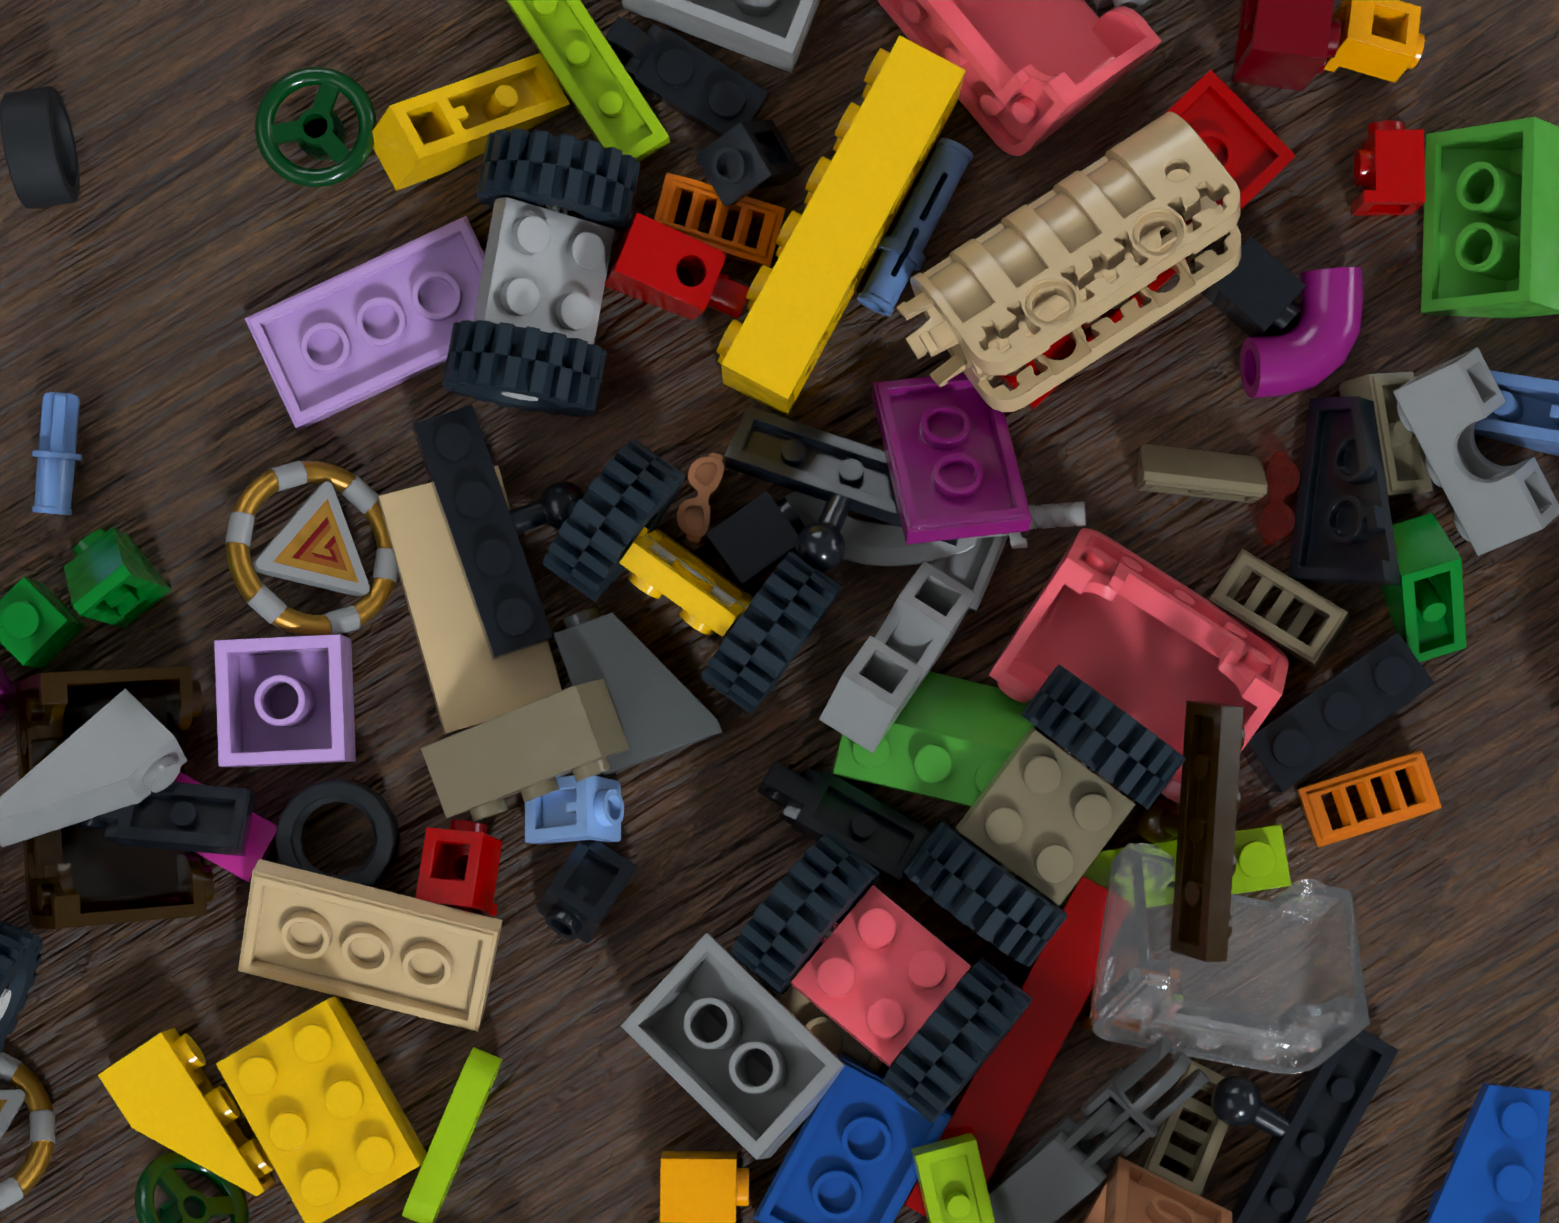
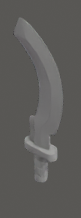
(885, 543)

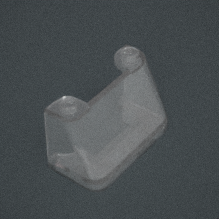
(1276, 1003)

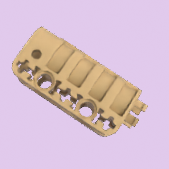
(1075, 259)

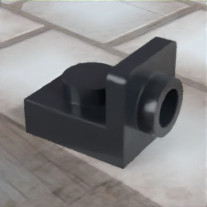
(747, 159)
(585, 890)

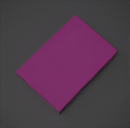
(949, 460)

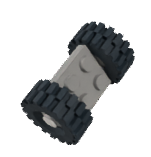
(542, 272)

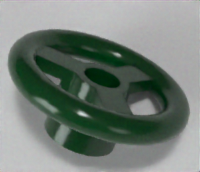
(329, 145)
(182, 1203)

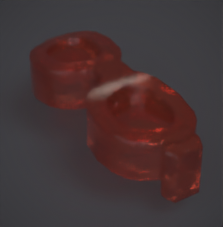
(1282, 480)

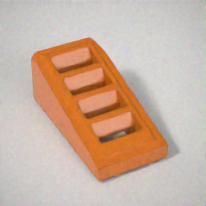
(703, 193)
(1419, 780)

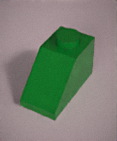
(1430, 600)

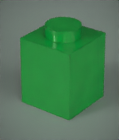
(35, 623)

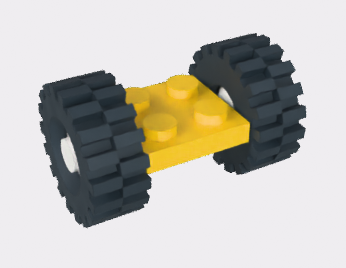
(616, 531)

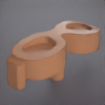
(695, 513)

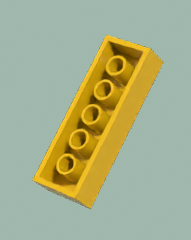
(844, 221)

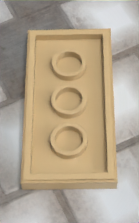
(457, 660)
(368, 945)

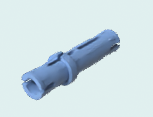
(945, 166)

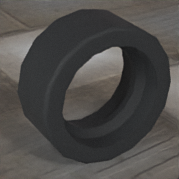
(39, 147)
(371, 803)

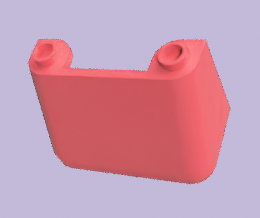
(1027, 59)
(1140, 644)

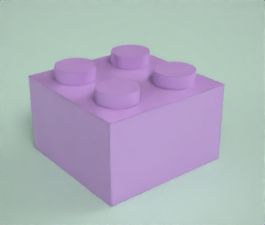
(284, 701)

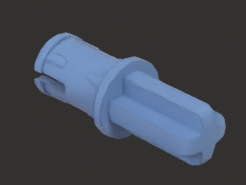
(56, 453)

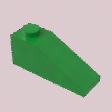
(112, 579)

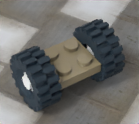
(1043, 817)

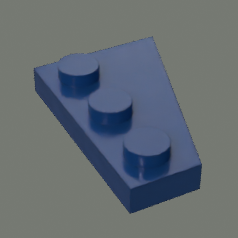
(1497, 1160)

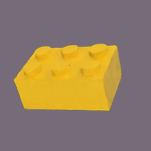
(322, 1111)

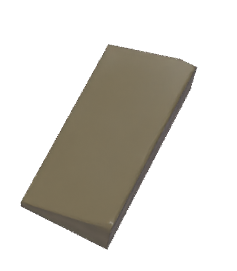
(1400, 448)
(1200, 473)

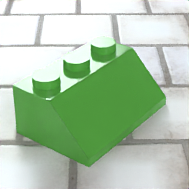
(1492, 221)
(942, 742)

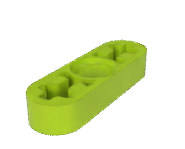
(452, 1136)

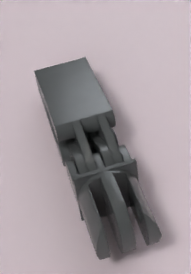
(1066, 1159)

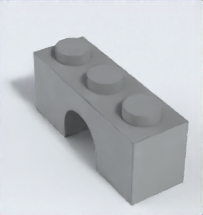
(1488, 499)
(898, 657)

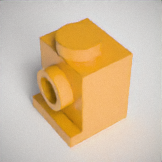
(1378, 38)

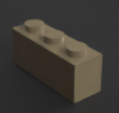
(526, 751)

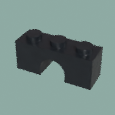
(1335, 712)

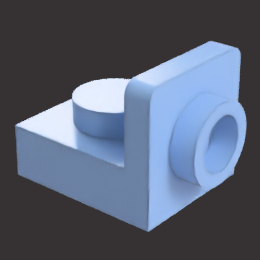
(576, 812)

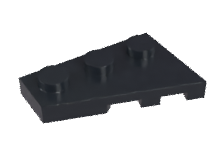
(1343, 499)

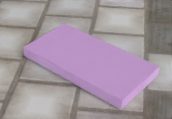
(370, 324)

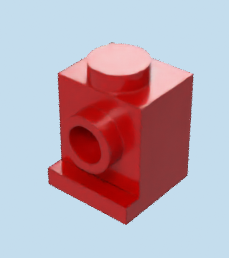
(1390, 170)
(443, 864)

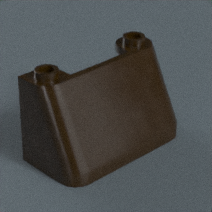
(74, 871)

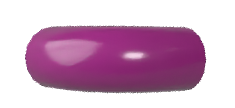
(1315, 345)

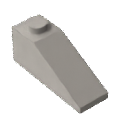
(95, 771)

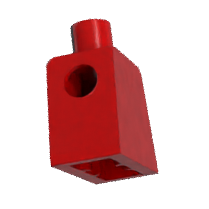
(647, 267)

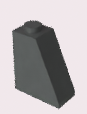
(648, 699)

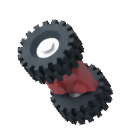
(880, 975)

